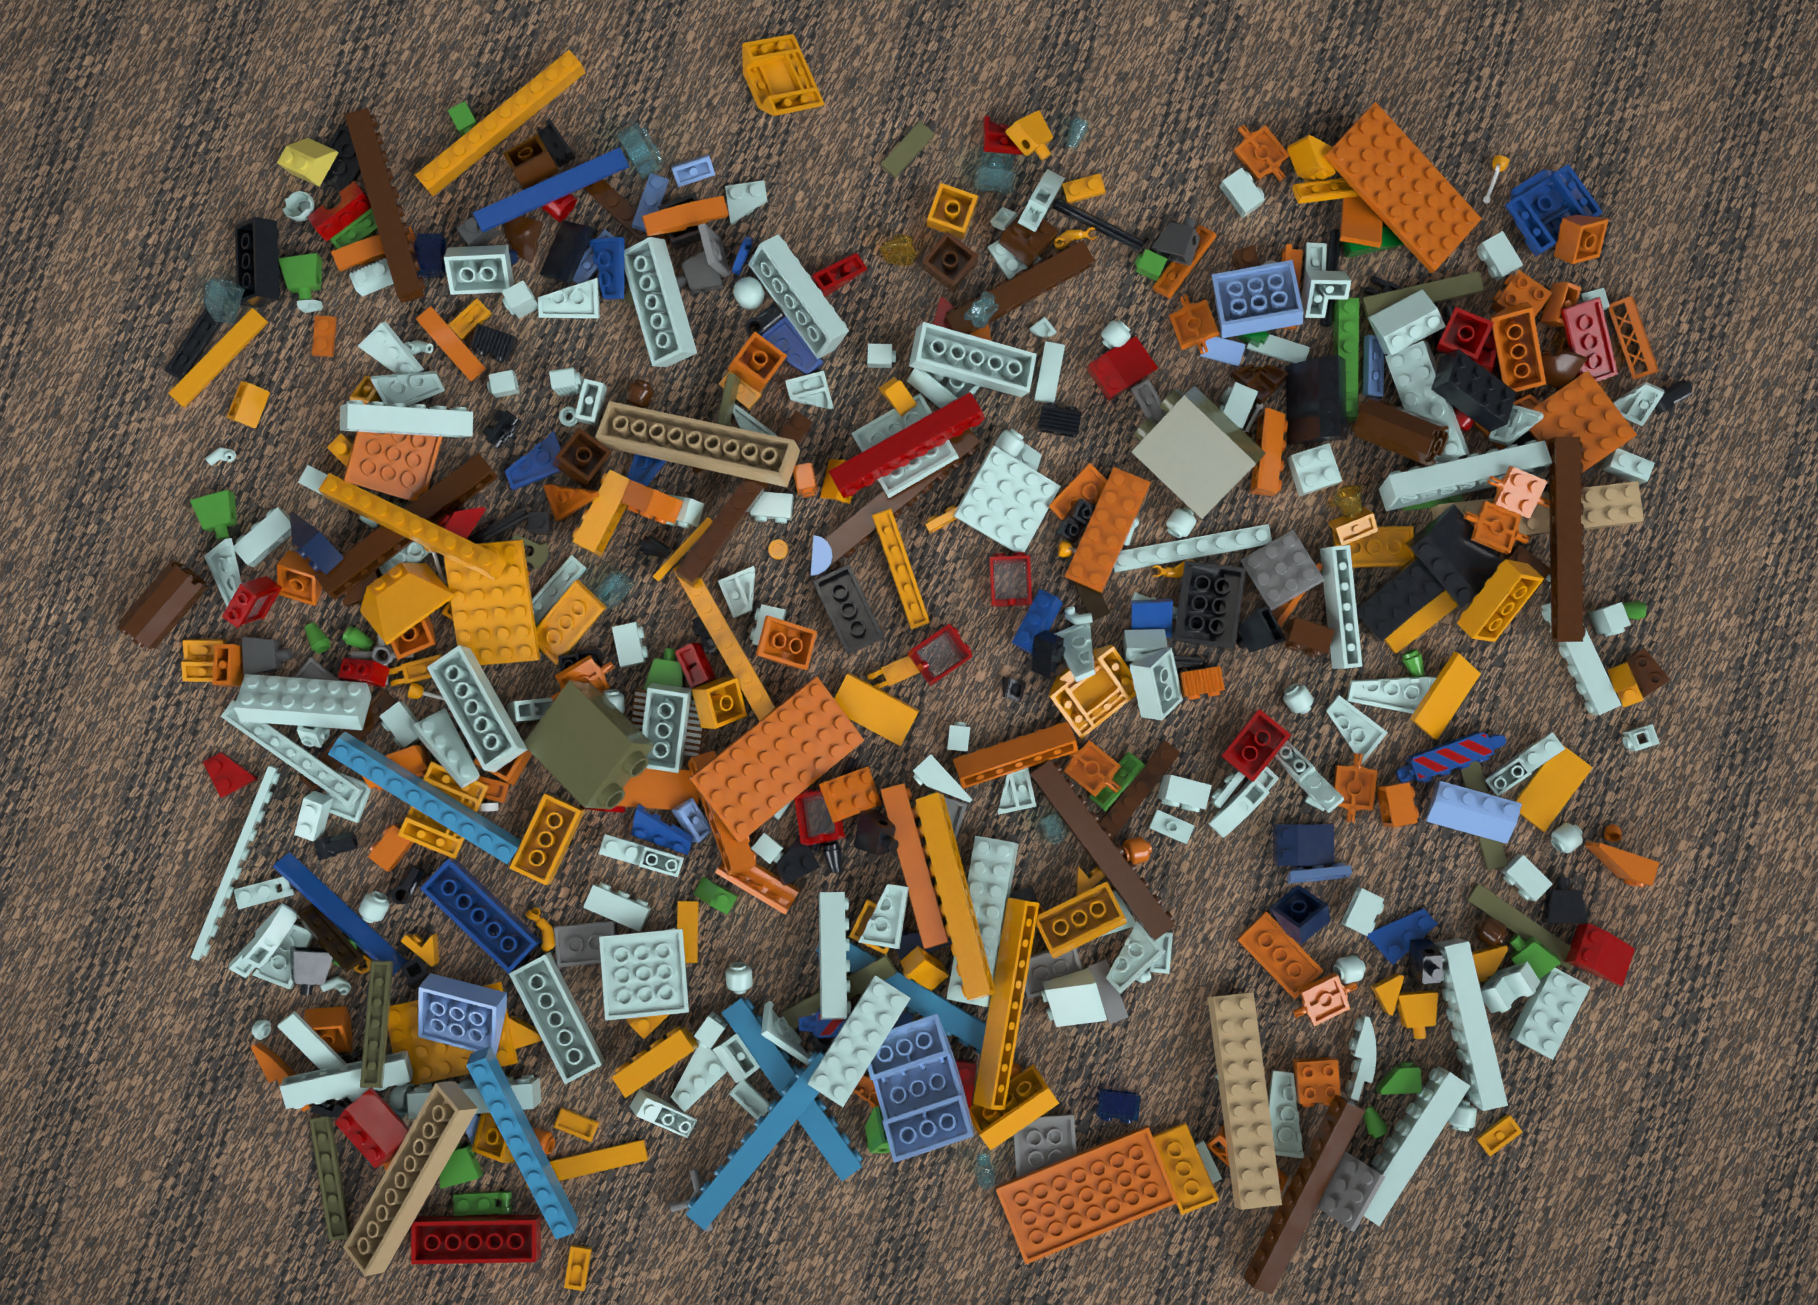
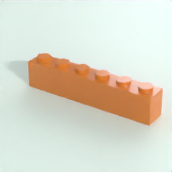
(1015, 754)
(735, 855)

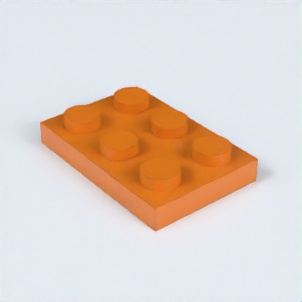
(850, 794)

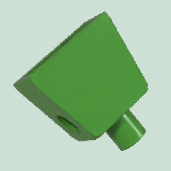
(302, 274)
(216, 512)
(666, 671)
(1536, 953)
(876, 1133)
(460, 1167)

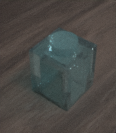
(1052, 828)

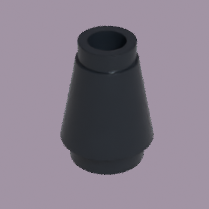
(653, 547)
(833, 856)

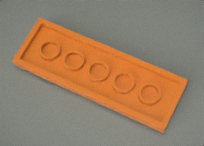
(1107, 530)

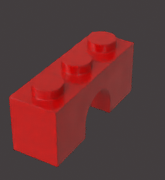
(352, 206)

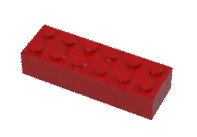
(476, 1239)

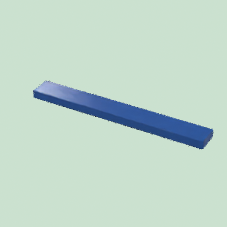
(551, 189)
(338, 911)

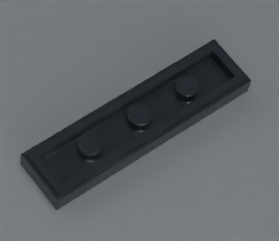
(192, 345)

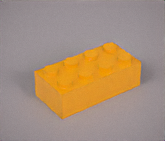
(603, 515)
(1500, 600)
(547, 839)
(1080, 920)
(652, 1063)
(1026, 1101)

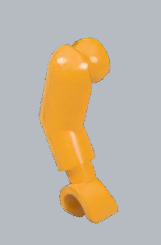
(1070, 235)
(1176, 572)
(548, 940)

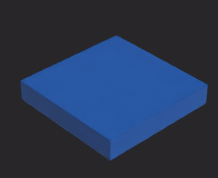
(1152, 615)

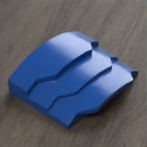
(1544, 201)

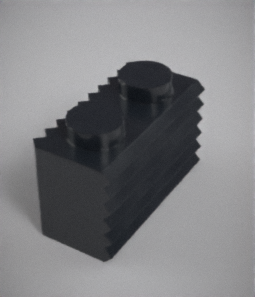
(493, 343)
(1059, 420)
(1047, 654)

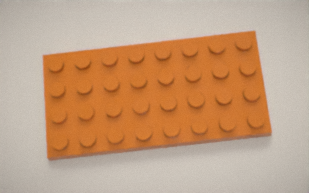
(1403, 187)
(776, 759)
(1086, 1194)

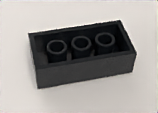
(257, 261)
(1474, 390)
(1397, 599)
(848, 609)

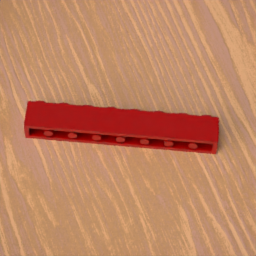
(907, 445)

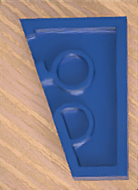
(610, 263)
(788, 340)
(535, 464)
(644, 469)
(654, 830)
(1395, 937)

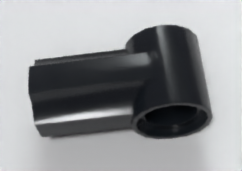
(764, 320)
(1673, 394)
(332, 846)
(409, 883)

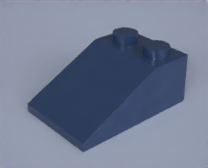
(313, 545)
(1303, 844)

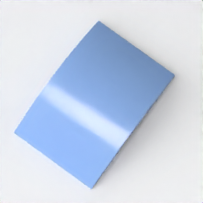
(919, 1090)

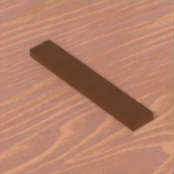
(378, 705)

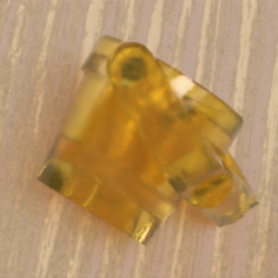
(901, 250)
(1348, 500)

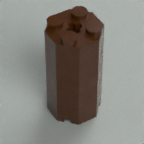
(1400, 431)
(162, 605)

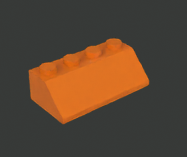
(1518, 347)
(1269, 438)

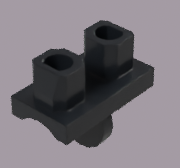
(502, 430)

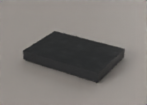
(345, 166)
(566, 251)

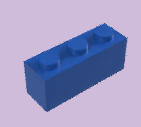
(1038, 619)

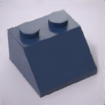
(1300, 914)

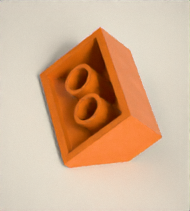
(412, 758)

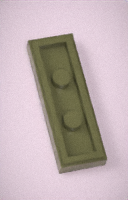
(907, 149)
(728, 399)

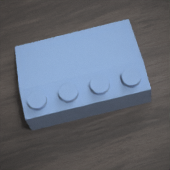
(1257, 299)
(460, 1013)

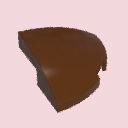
(523, 236)
(1562, 367)
(1260, 379)

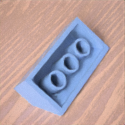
(1473, 812)

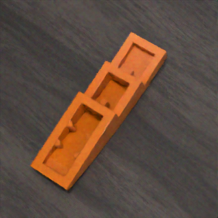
(685, 215)
(362, 252)
(450, 343)
(273, 1066)

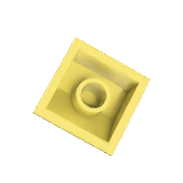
(308, 160)

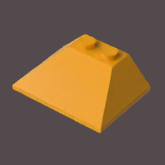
(779, 76)
(403, 599)
(1095, 697)
(430, 833)

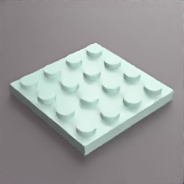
(918, 468)
(1006, 500)
(644, 974)

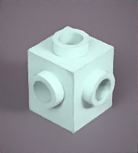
(313, 736)

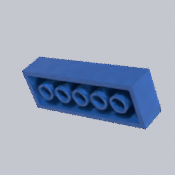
(480, 915)

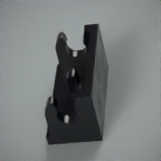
(555, 144)

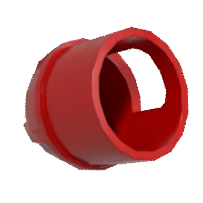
(561, 207)

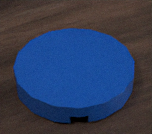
(742, 255)

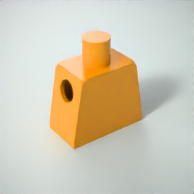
(1031, 135)
(341, 448)
(1418, 1011)

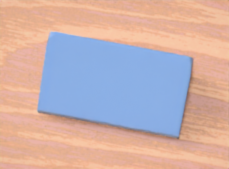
(693, 170)
(1224, 350)
(692, 820)

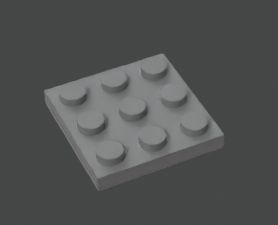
(1282, 570)
(1044, 1142)
(1350, 1191)

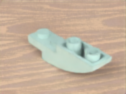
(1041, 200)
(1524, 763)
(1308, 778)
(1243, 803)
(641, 855)
(265, 942)
(1364, 1048)

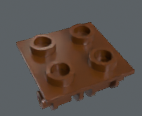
(1646, 672)

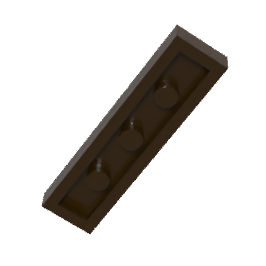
(329, 937)

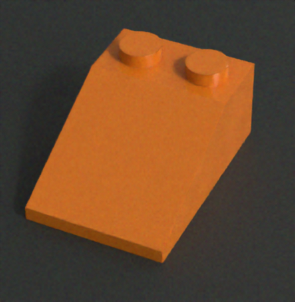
(786, 643)
(1625, 865)

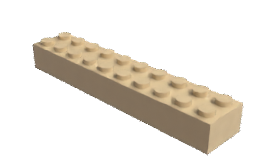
(698, 443)
(1603, 508)
(1244, 1101)
(410, 1177)

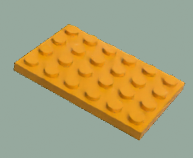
(493, 614)
(433, 1059)

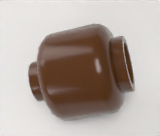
(639, 393)
(1491, 931)

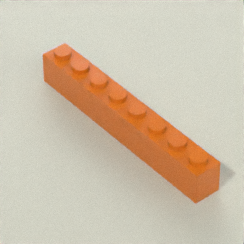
(914, 867)

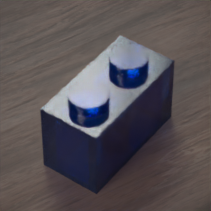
(430, 254)
(1118, 1105)

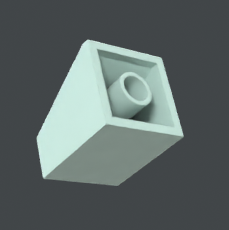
(1073, 999)

